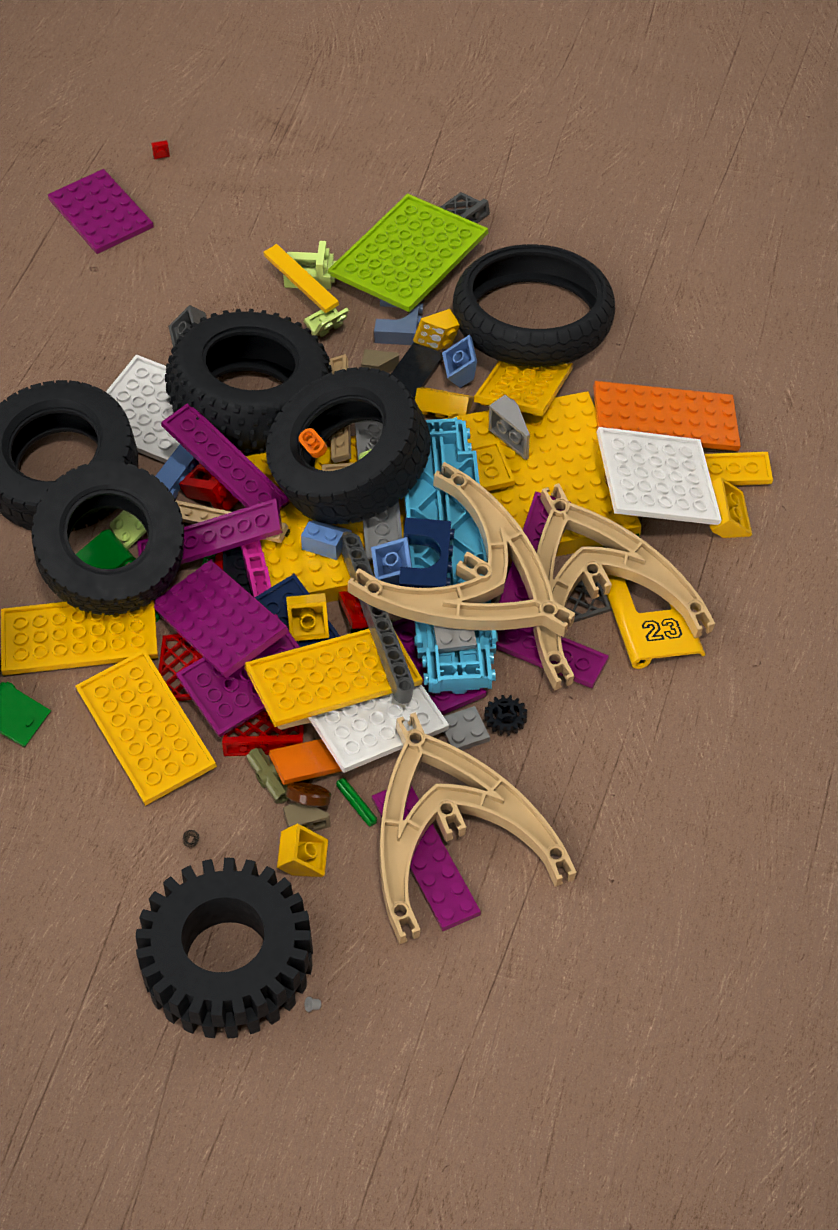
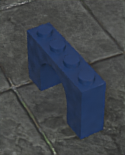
(437, 536)

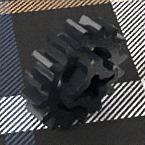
(505, 715)

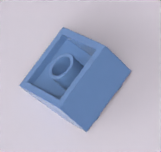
(460, 362)
(323, 539)
(389, 558)

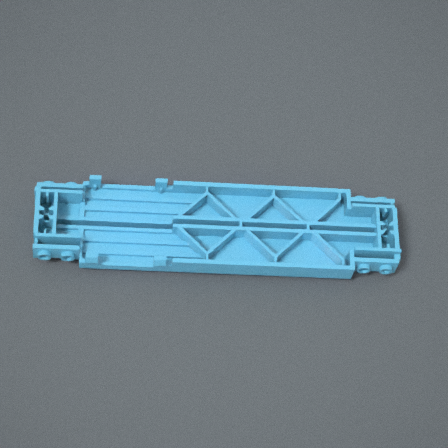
(463, 668)

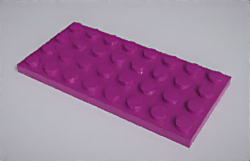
(219, 618)

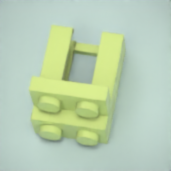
(315, 264)

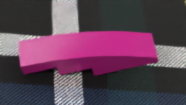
(256, 568)

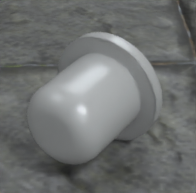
(312, 1004)

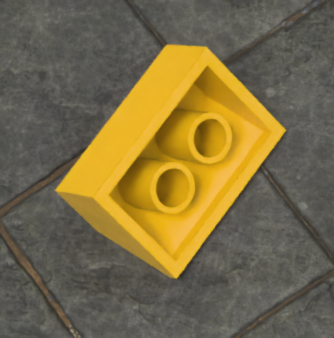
(442, 402)
(732, 511)

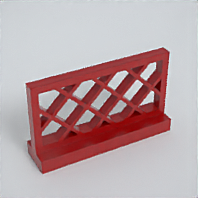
(164, 655)
(244, 744)

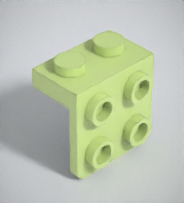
(322, 322)
(127, 528)

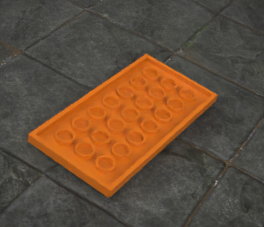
(668, 412)

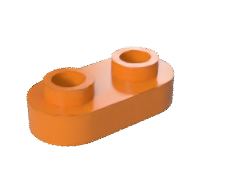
(312, 443)

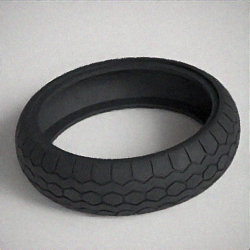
(528, 345)

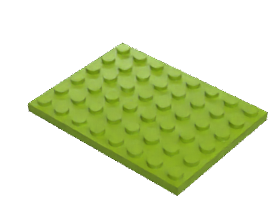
(408, 252)

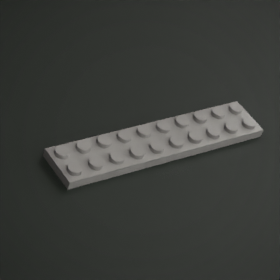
(386, 525)

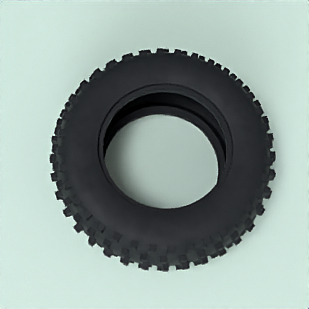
(242, 344)

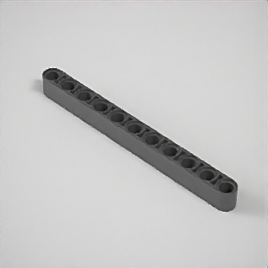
(380, 626)

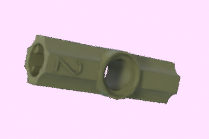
(267, 775)

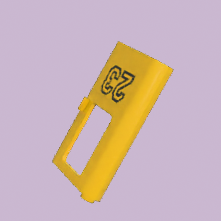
(650, 633)

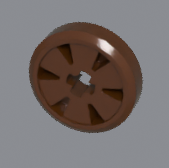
(308, 794)

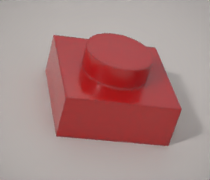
(160, 149)

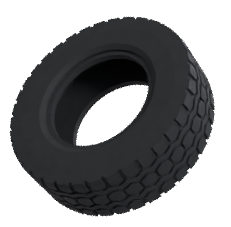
(108, 487)

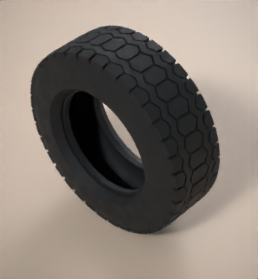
(53, 410)
(376, 478)

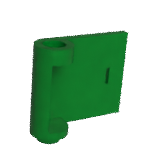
(105, 552)
(17, 712)

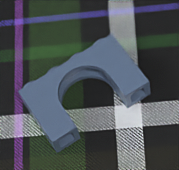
(400, 330)

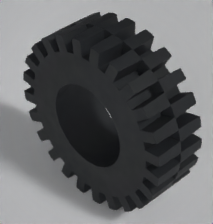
(235, 995)

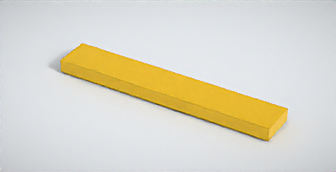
(301, 278)

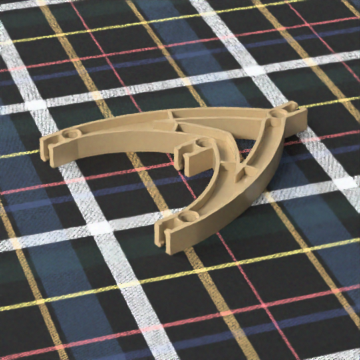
(624, 557)
(464, 603)
(487, 798)

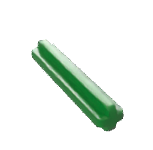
(357, 802)

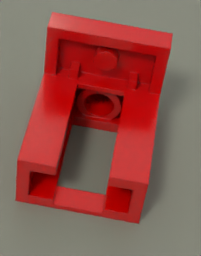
(207, 489)

